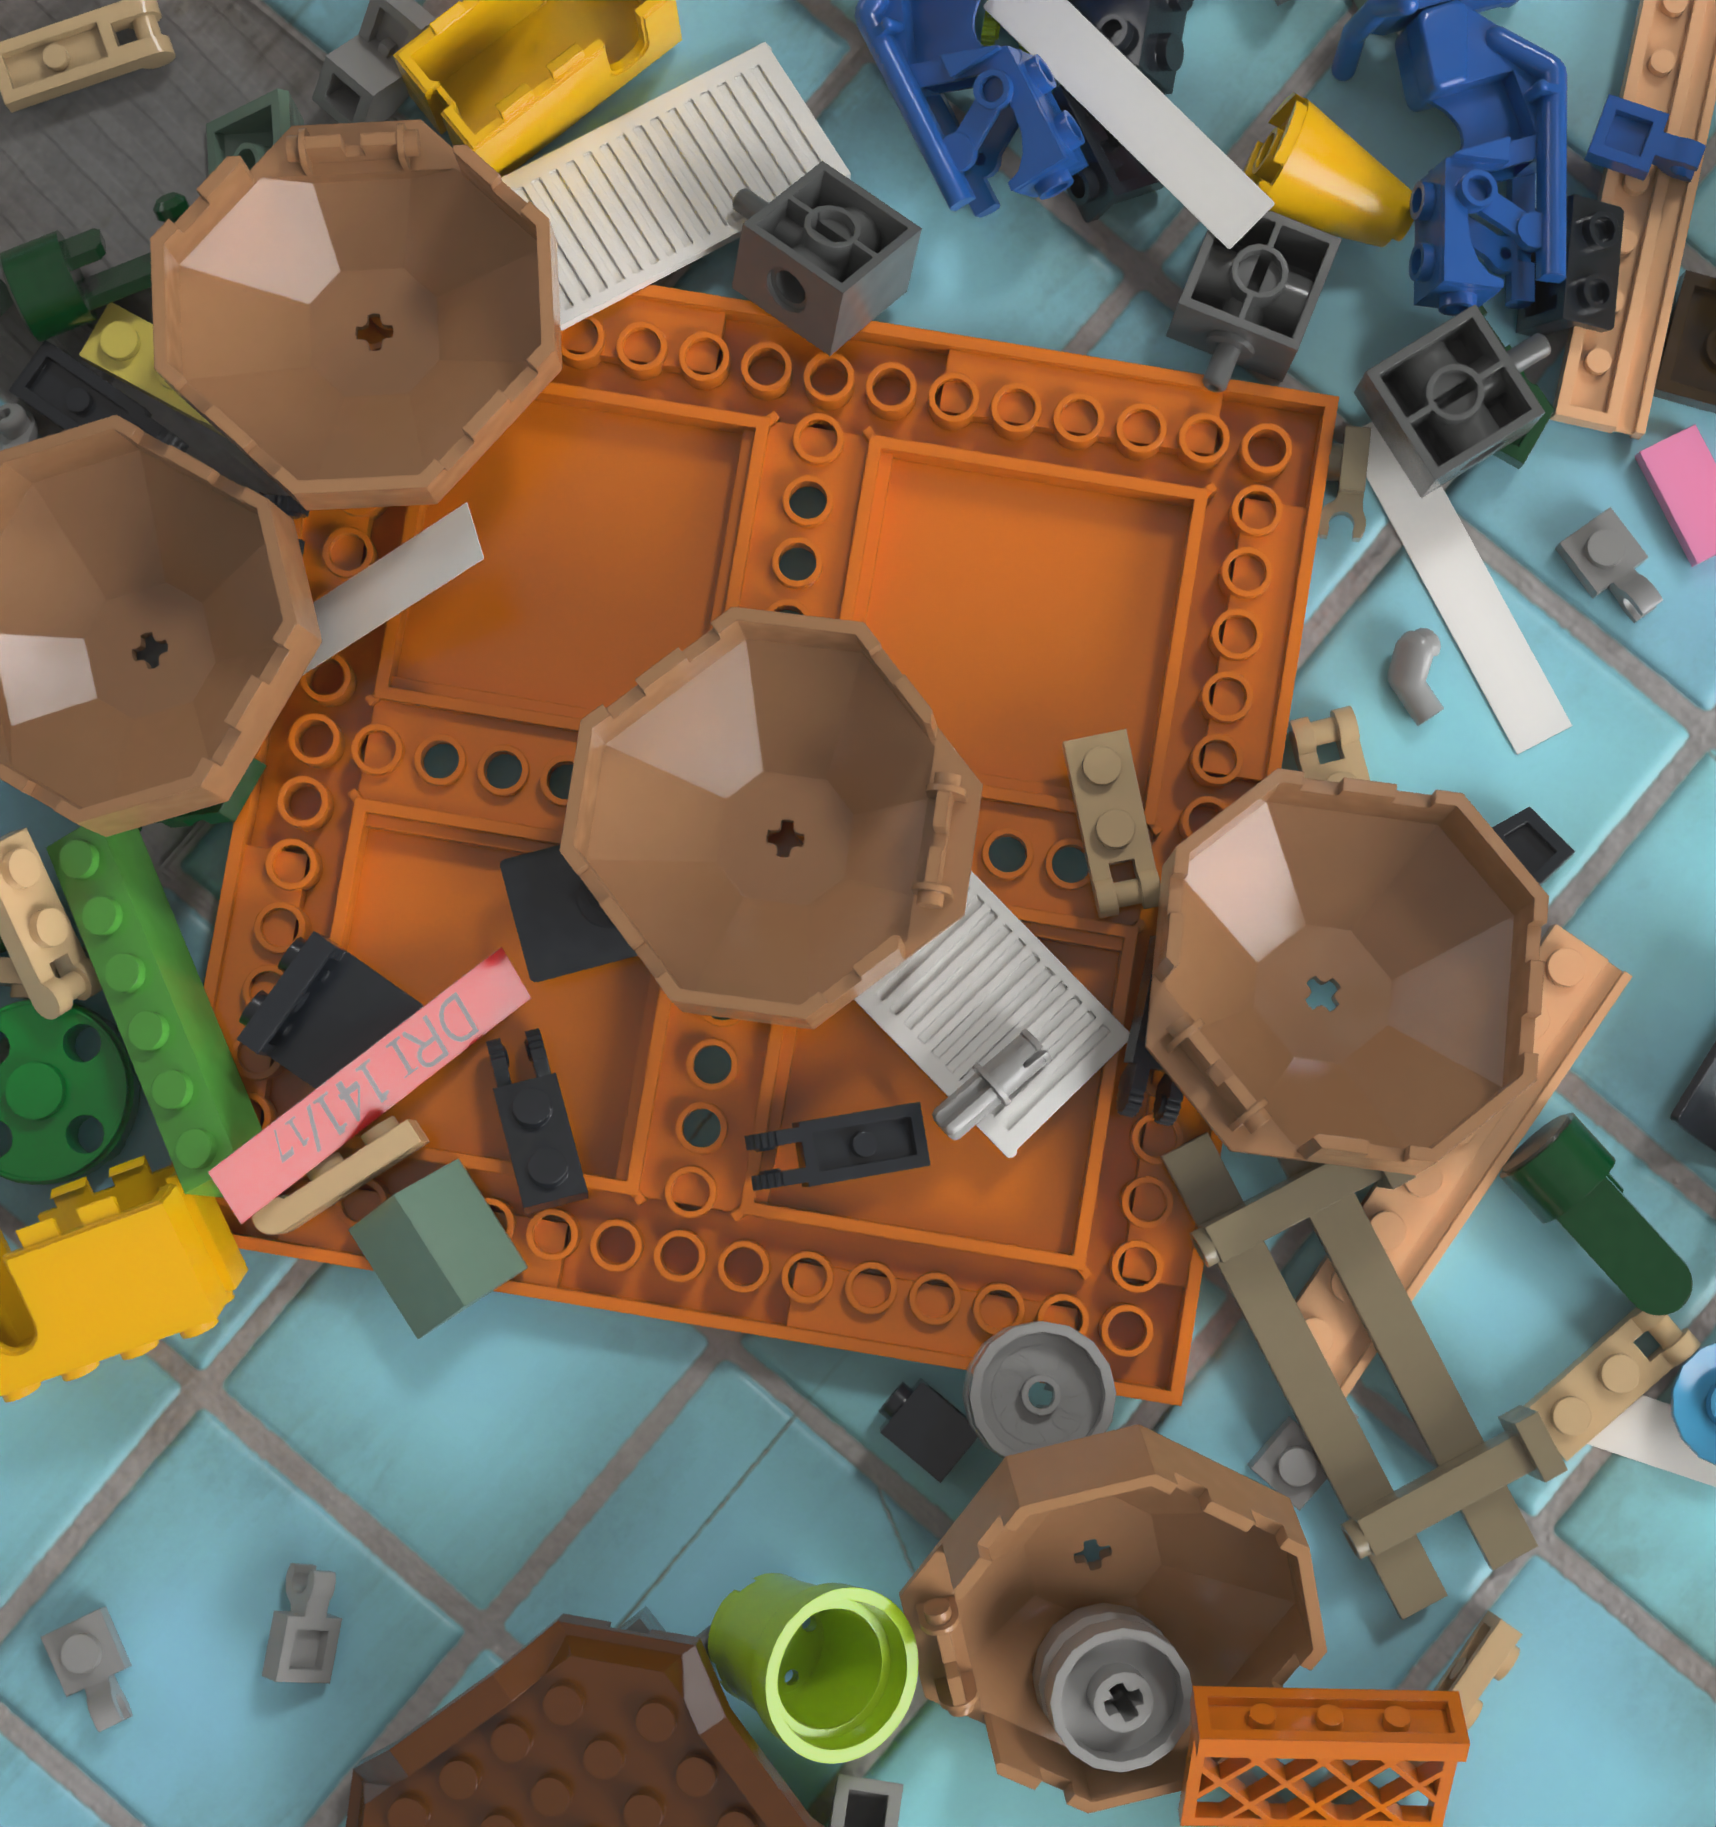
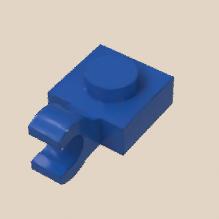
(1633, 138)

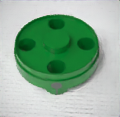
(53, 1091)

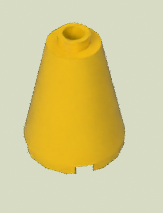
(1328, 178)

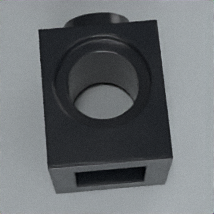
(926, 1428)

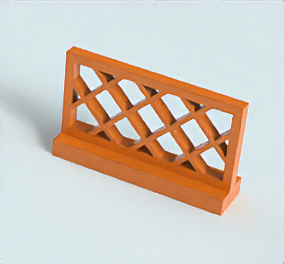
(1321, 1731)

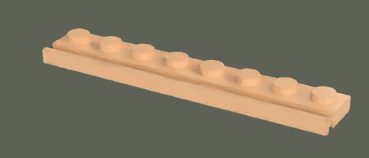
(1613, 374)
(1428, 1212)

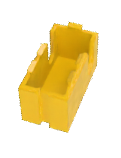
(528, 70)
(111, 1276)

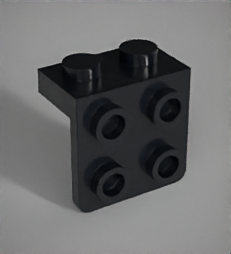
(1144, 32)
(322, 1010)

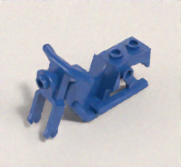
(934, 50)
(1511, 128)

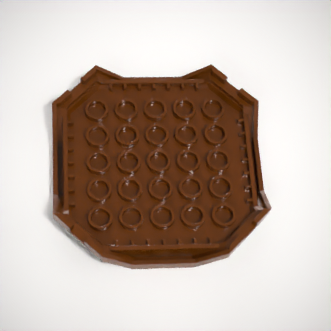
(581, 1735)

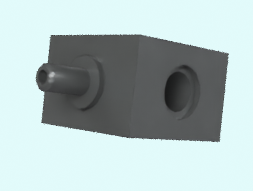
(823, 256)
(1254, 298)
(1452, 398)

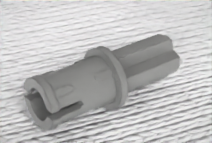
(991, 1085)

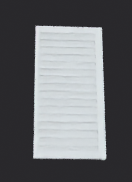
(664, 178)
(975, 994)

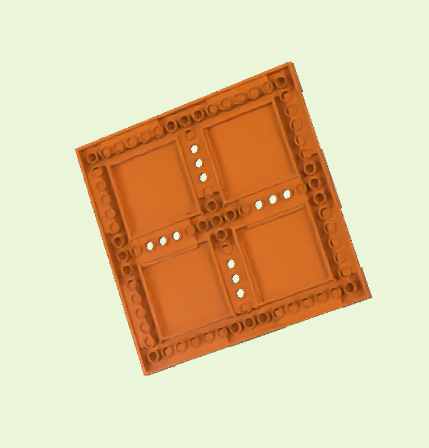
(1044, 565)

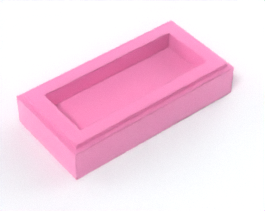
(1685, 486)

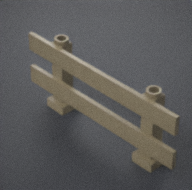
(1468, 1473)

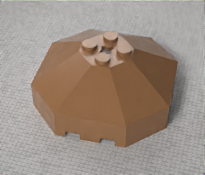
(295, 256)
(122, 544)
(719, 750)
(1414, 925)
(1187, 1548)

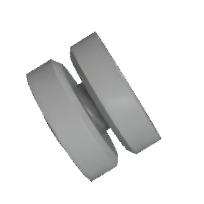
(1032, 1353)
(1112, 1687)

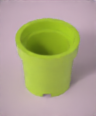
(848, 1666)

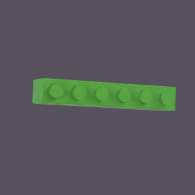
(156, 1001)

